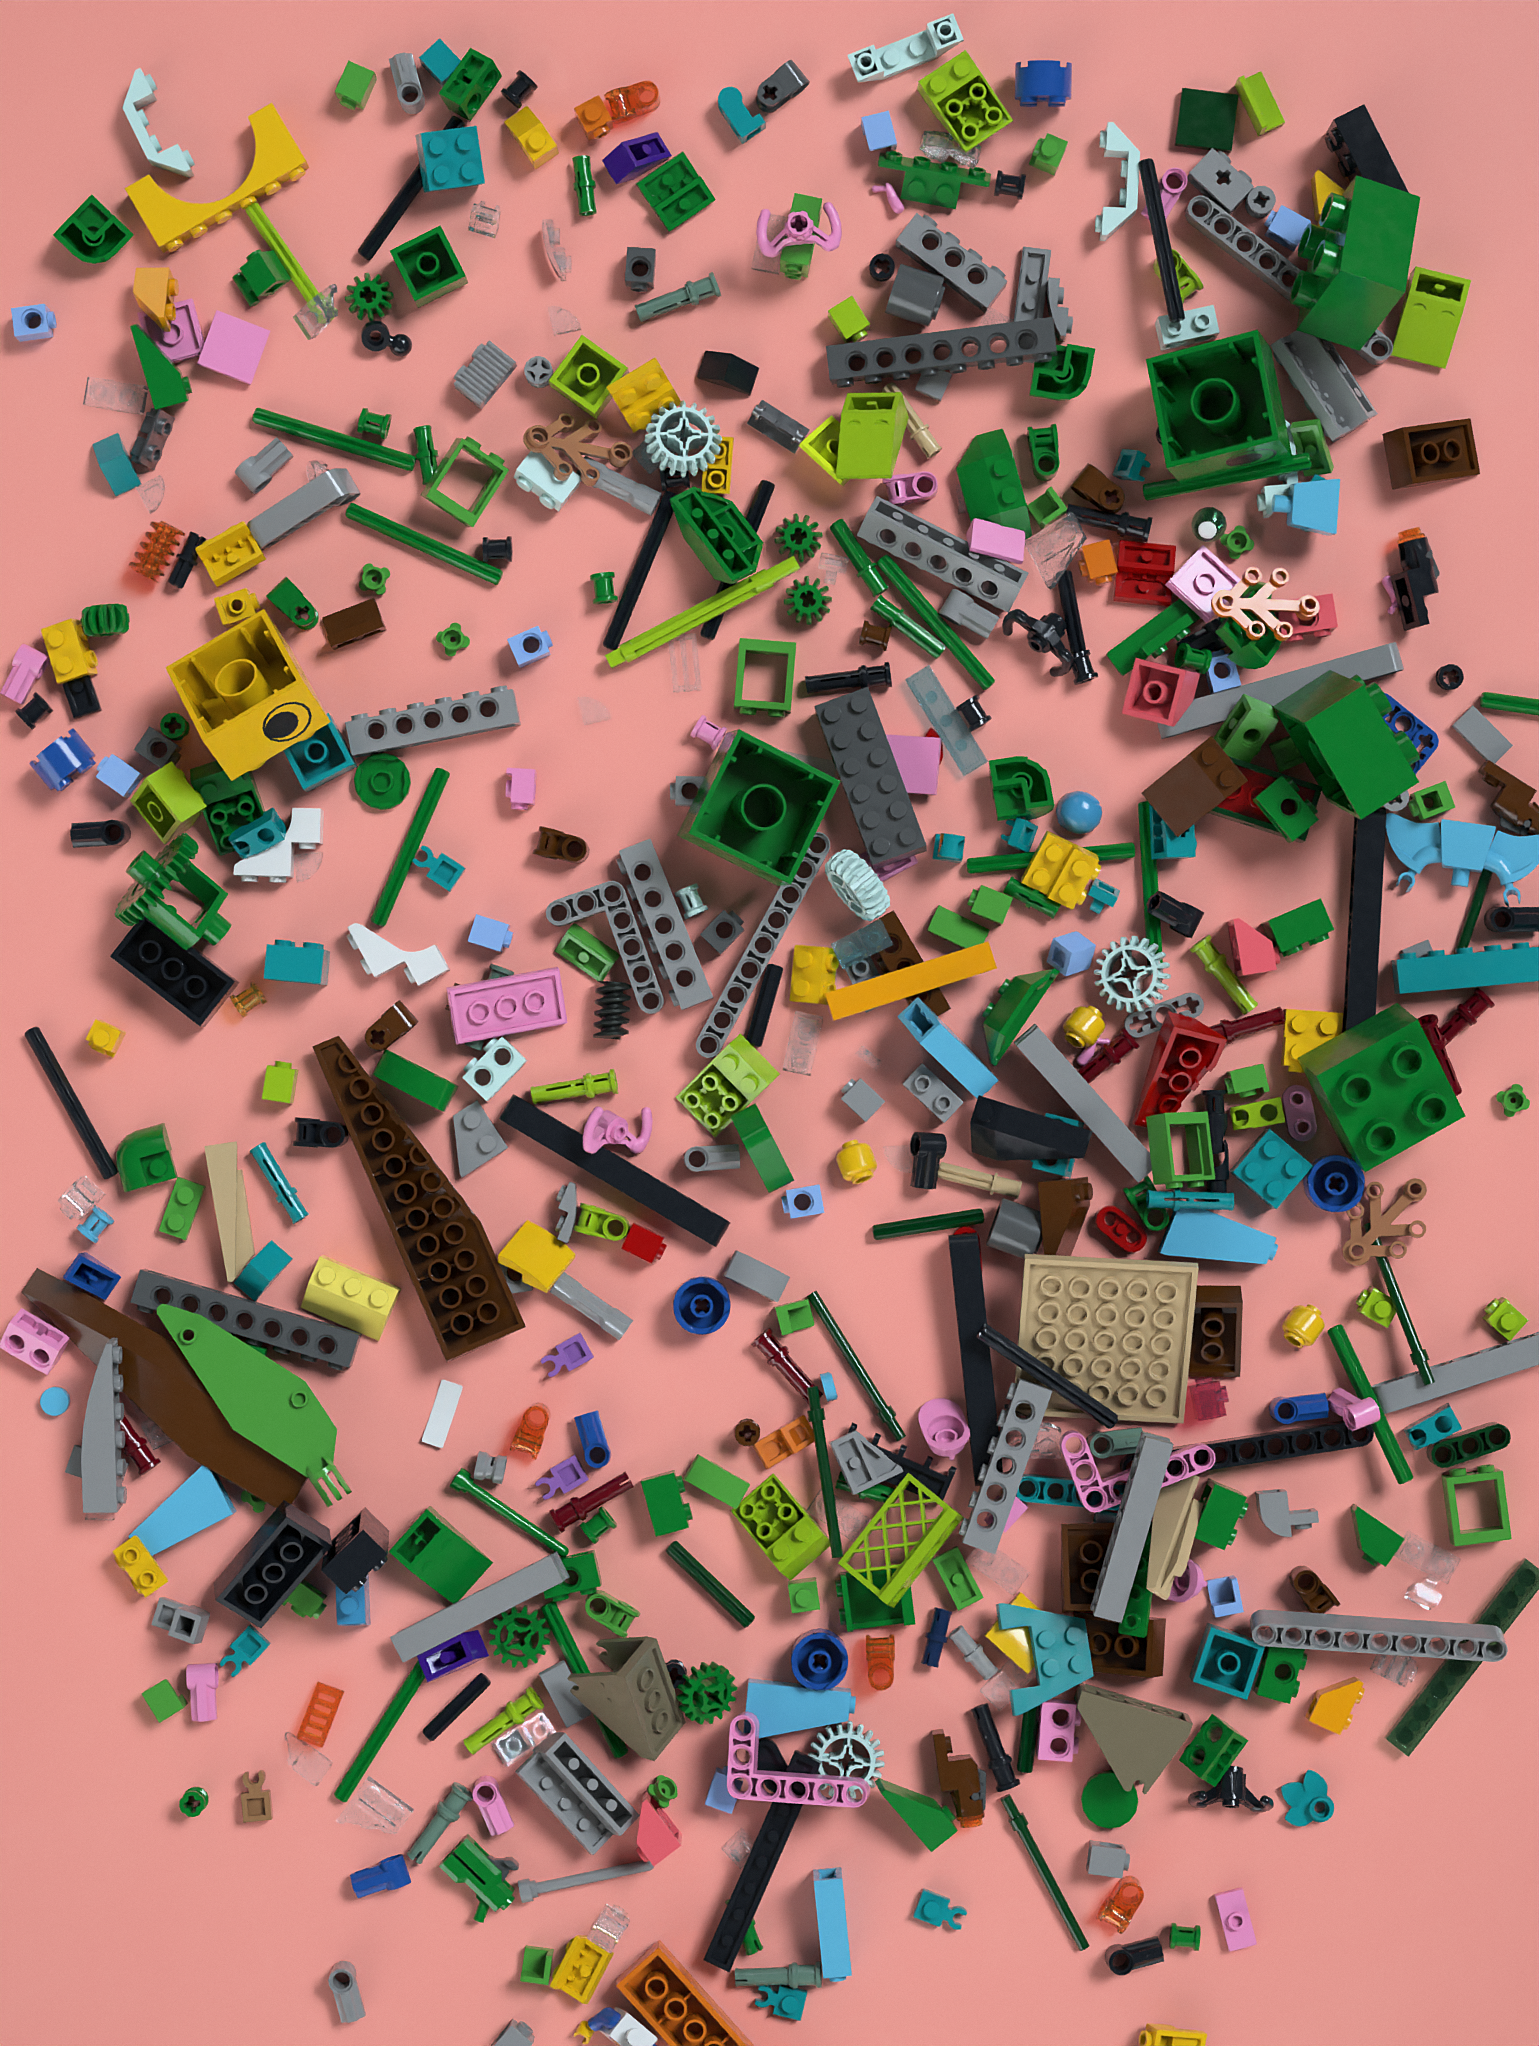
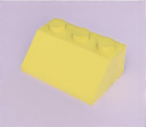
(350, 1297)

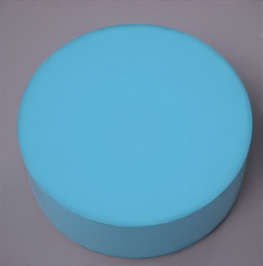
(829, 1387)
(55, 1401)

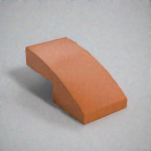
(784, 1441)

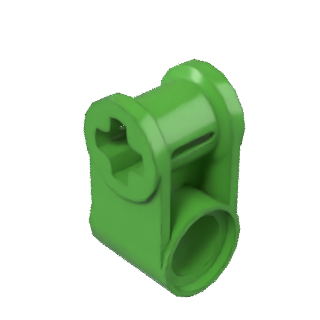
(612, 1613)

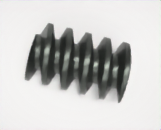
(612, 1010)

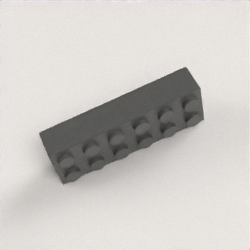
(870, 778)

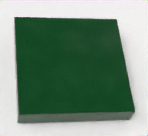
(1206, 120)

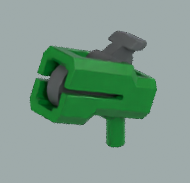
(482, 1873)

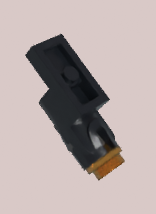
(1417, 578)

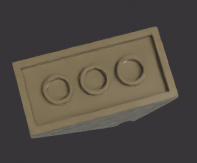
(635, 1697)
(1132, 1733)

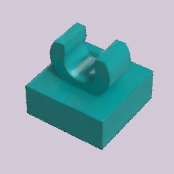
(1130, 464)
(1021, 835)
(1102, 894)

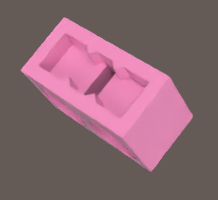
(34, 1341)
(1049, 1730)

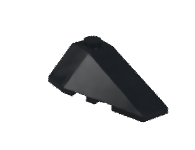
(1019, 1134)

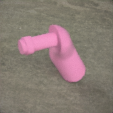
(893, 199)
(1387, 583)
(1087, 1053)

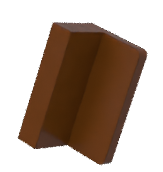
(353, 624)

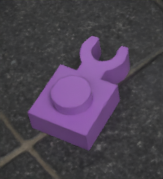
(571, 1353)
(566, 1475)

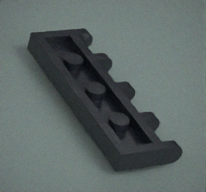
(933, 1480)

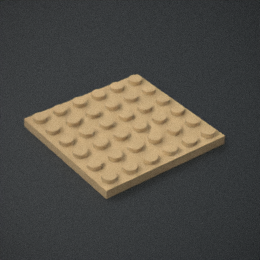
(1111, 1331)

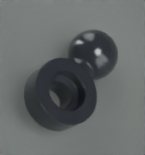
(399, 344)

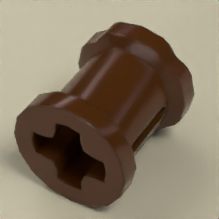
(875, 635)
(741, 1438)

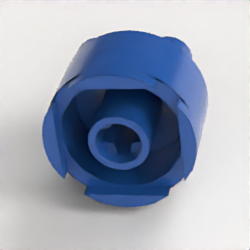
(1043, 83)
(63, 760)
(1349, 1187)
(685, 1305)
(816, 1675)

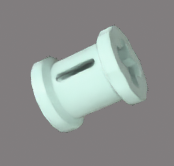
(691, 901)

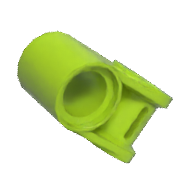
(1184, 276)
(599, 1222)

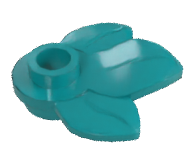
(1304, 1797)

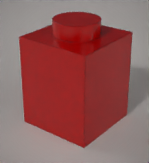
(644, 1243)

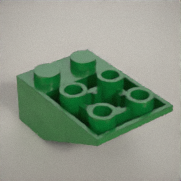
(227, 802)
(440, 1555)

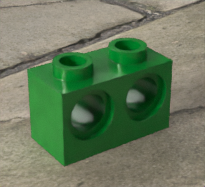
(470, 84)
(1216, 1752)

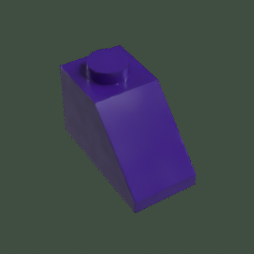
(636, 157)
(452, 1655)

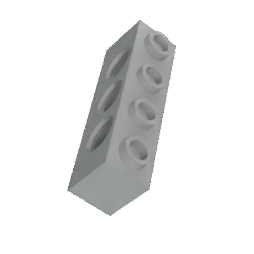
(981, 294)

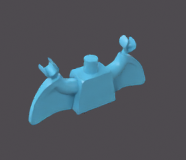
(1464, 849)

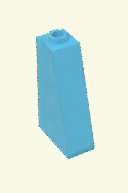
(947, 1048)
(1215, 1237)
(188, 1510)
(793, 1707)
(832, 1923)

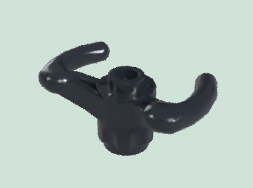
(1043, 636)
(1231, 1792)

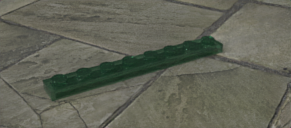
(1455, 1673)

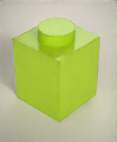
(849, 320)
(280, 1082)

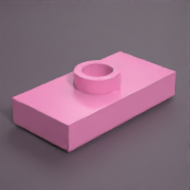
(1235, 1919)

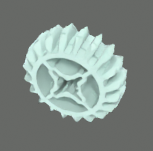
(694, 438)
(857, 885)
(1136, 986)
(859, 1761)

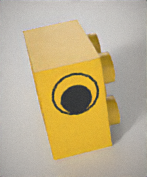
(247, 695)

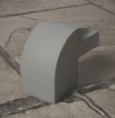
(1275, 1513)
(181, 1620)

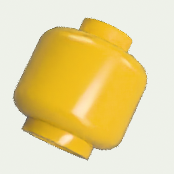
(1083, 1027)
(856, 1162)
(1303, 1325)

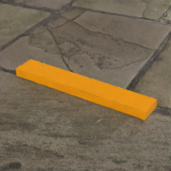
(911, 981)

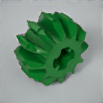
(360, 304)
(807, 542)
(818, 599)
(105, 620)

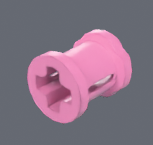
(708, 732)

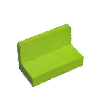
(1259, 103)

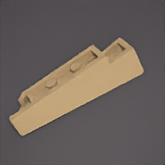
(230, 1207)
(1172, 1534)

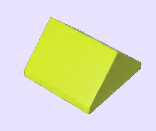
(823, 446)

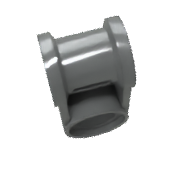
(784, 83)

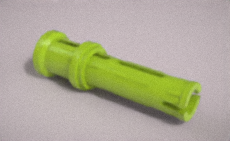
(1216, 964)
(589, 1085)
(514, 1713)

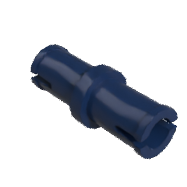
(936, 1637)

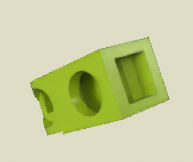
(1257, 1114)

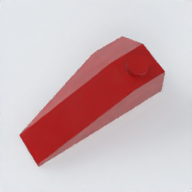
(1179, 1061)

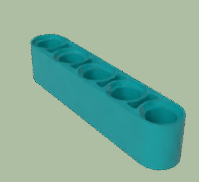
(1068, 1494)

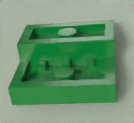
(675, 191)

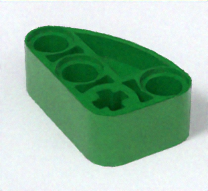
(415, 1080)
(762, 1148)

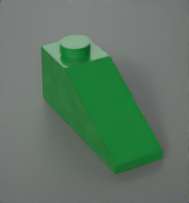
(161, 374)
(921, 1813)

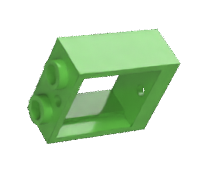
(796, 259)
(492, 461)
(765, 647)
(1198, 1148)
(1478, 1535)

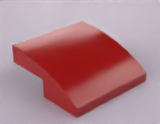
(1144, 572)

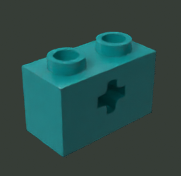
(1166, 844)

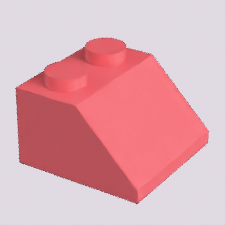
(1159, 692)
(1251, 950)
(656, 1832)

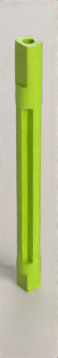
(701, 612)

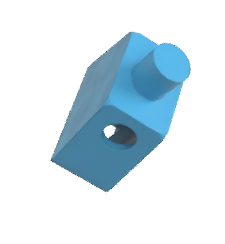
(353, 1607)

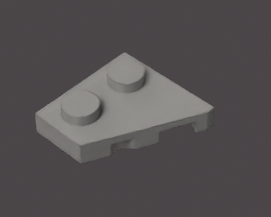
(475, 1138)
(862, 1462)

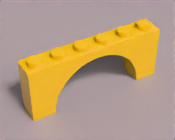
(274, 163)

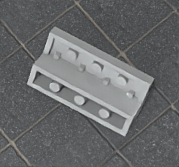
(1324, 383)
(576, 1792)

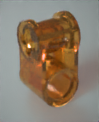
(631, 102)
(530, 1435)
(880, 1659)
(1119, 1909)

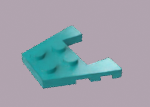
(1058, 1651)

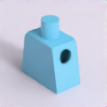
(1311, 506)

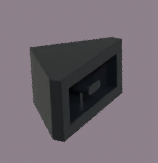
(728, 371)

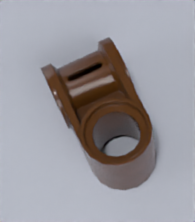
(1095, 486)
(559, 845)
(394, 1023)
(1315, 1595)

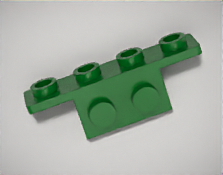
(932, 181)
(1153, 636)
(1138, 1607)

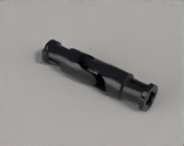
(1218, 1124)

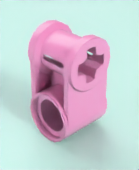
(908, 488)

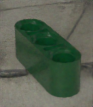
(1482, 1444)

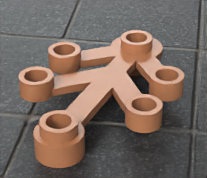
(573, 448)
(1381, 1225)

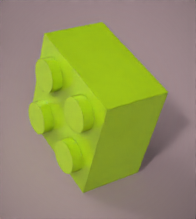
(585, 376)
(168, 802)

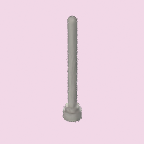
(531, 1889)

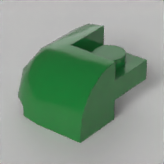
(93, 232)
(1064, 375)
(1244, 651)
(1020, 788)
(145, 1158)

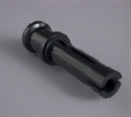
(1121, 529)
(862, 678)
(998, 1759)

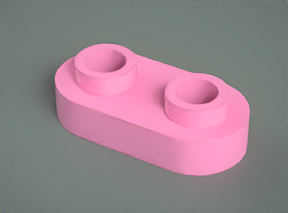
(1299, 1113)

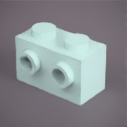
(537, 476)

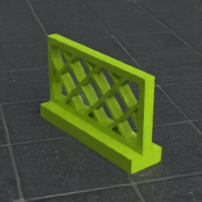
(919, 1556)

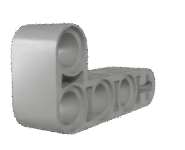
(302, 506)

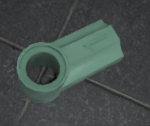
(1118, 1442)

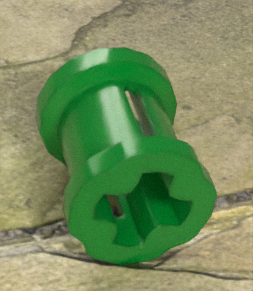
(384, 421)
(603, 588)
(1193, 658)
(169, 719)
(598, 1525)
(188, 1808)
(1184, 1936)

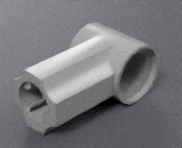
(407, 82)
(258, 470)
(963, 611)
(716, 1157)
(346, 1993)

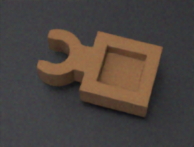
(256, 1802)

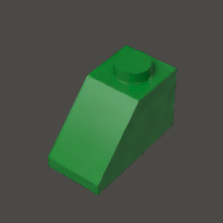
(1374, 1538)

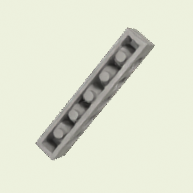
(941, 554)
(363, 745)
(645, 854)
(988, 1537)

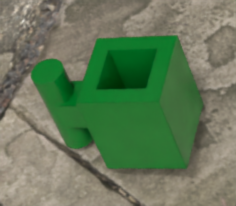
(260, 276)

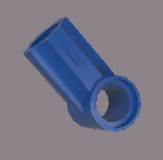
(1301, 1408)
(591, 1436)
(388, 1874)

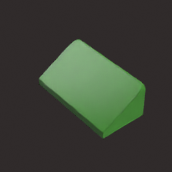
(956, 928)
(587, 952)

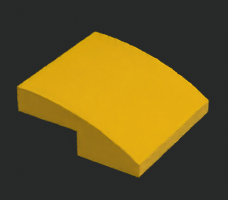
(536, 1256)
(1015, 1641)

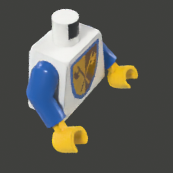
(618, 2027)

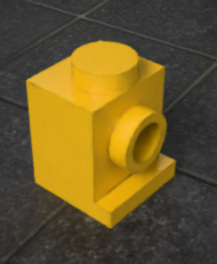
(225, 607)
(105, 1037)

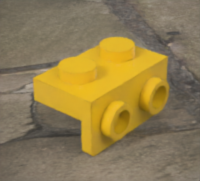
(230, 553)
(69, 650)
(813, 974)
(140, 1566)
(581, 1968)

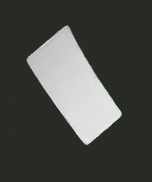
(442, 1413)

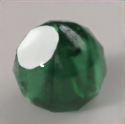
(1208, 524)

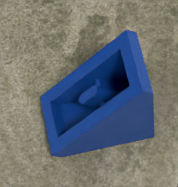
(92, 1275)

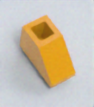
(155, 294)
(1334, 1703)

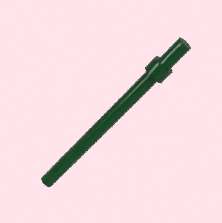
(1419, 1356)
(885, 1413)
(816, 1416)
(1019, 1823)

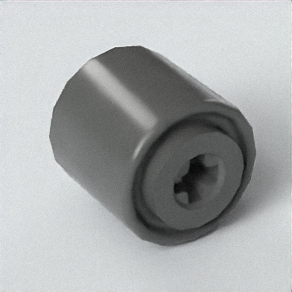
(915, 295)
(1015, 1229)

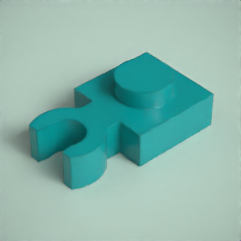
(442, 870)
(247, 1648)
(934, 1909)
(786, 2002)

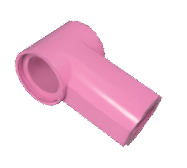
(1168, 195)
(27, 667)
(1355, 1412)
(202, 1683)
(492, 1807)

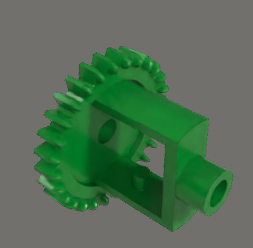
(154, 876)

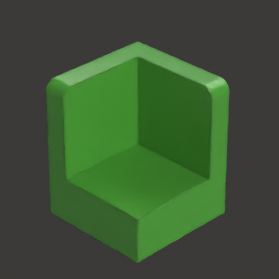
(1047, 508)
(794, 1316)
(163, 1700)
(537, 1965)

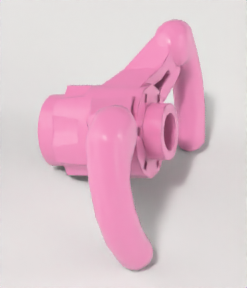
(799, 231)
(607, 1128)

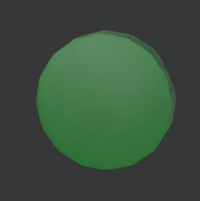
(382, 781)
(1107, 1802)

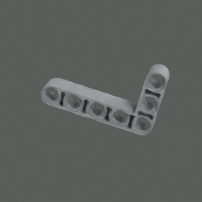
(621, 936)

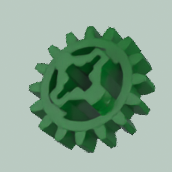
(526, 1647)
(699, 1705)

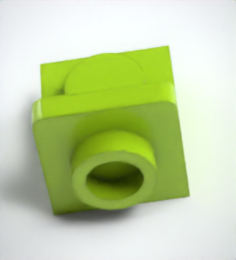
(1376, 1306)
(1504, 1318)

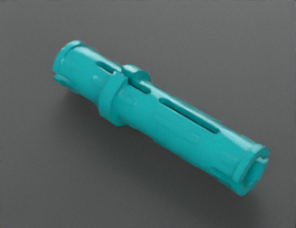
(279, 1183)
(1155, 1199)

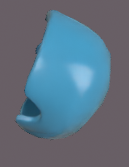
(1079, 812)

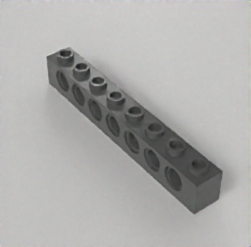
(841, 355)
(345, 1340)

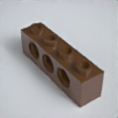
(907, 953)

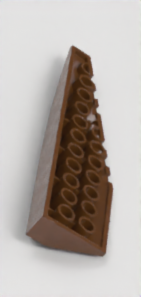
(426, 1215)
(165, 1389)

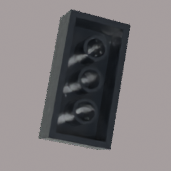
(1362, 149)
(178, 975)
(356, 1552)
(272, 1564)

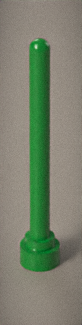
(464, 1483)

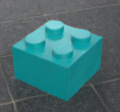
(450, 159)
(320, 757)
(297, 964)
(1271, 1168)
(1226, 1661)

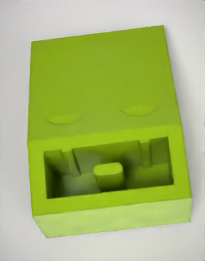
(963, 101)
(1430, 317)
(870, 435)
(727, 1085)
(781, 1527)

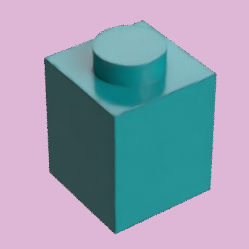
(439, 61)

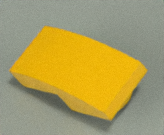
(718, 475)

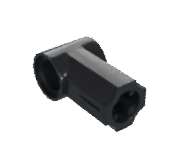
(1206, 637)
(98, 834)
(1179, 915)
(1516, 919)
(927, 1151)
(1138, 1955)

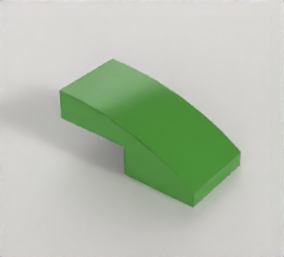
(716, 1481)

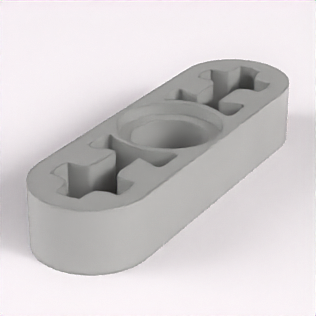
(1181, 1000)

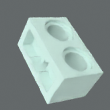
(1197, 327)
(499, 1073)

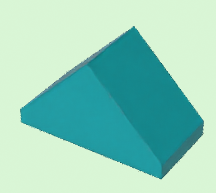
(116, 464)
(263, 1270)

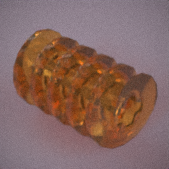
(156, 550)

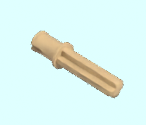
(918, 430)
(980, 1180)

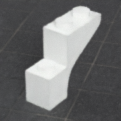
(278, 860)
(383, 957)

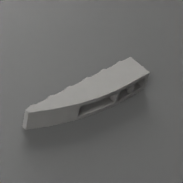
(102, 1437)

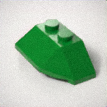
(993, 483)
(717, 534)
(1013, 1009)

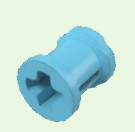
(93, 1233)

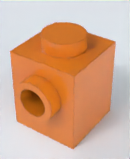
(594, 118)
(1097, 562)

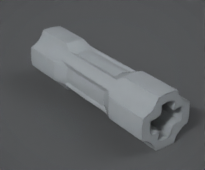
(634, 493)
(590, 1305)

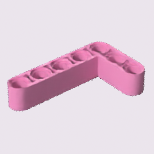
(1105, 1486)
(783, 1780)

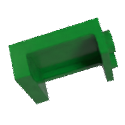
(865, 1609)

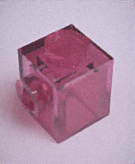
(1208, 1398)

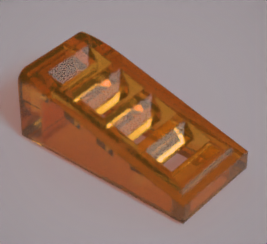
(325, 1729)

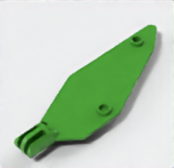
(260, 1398)

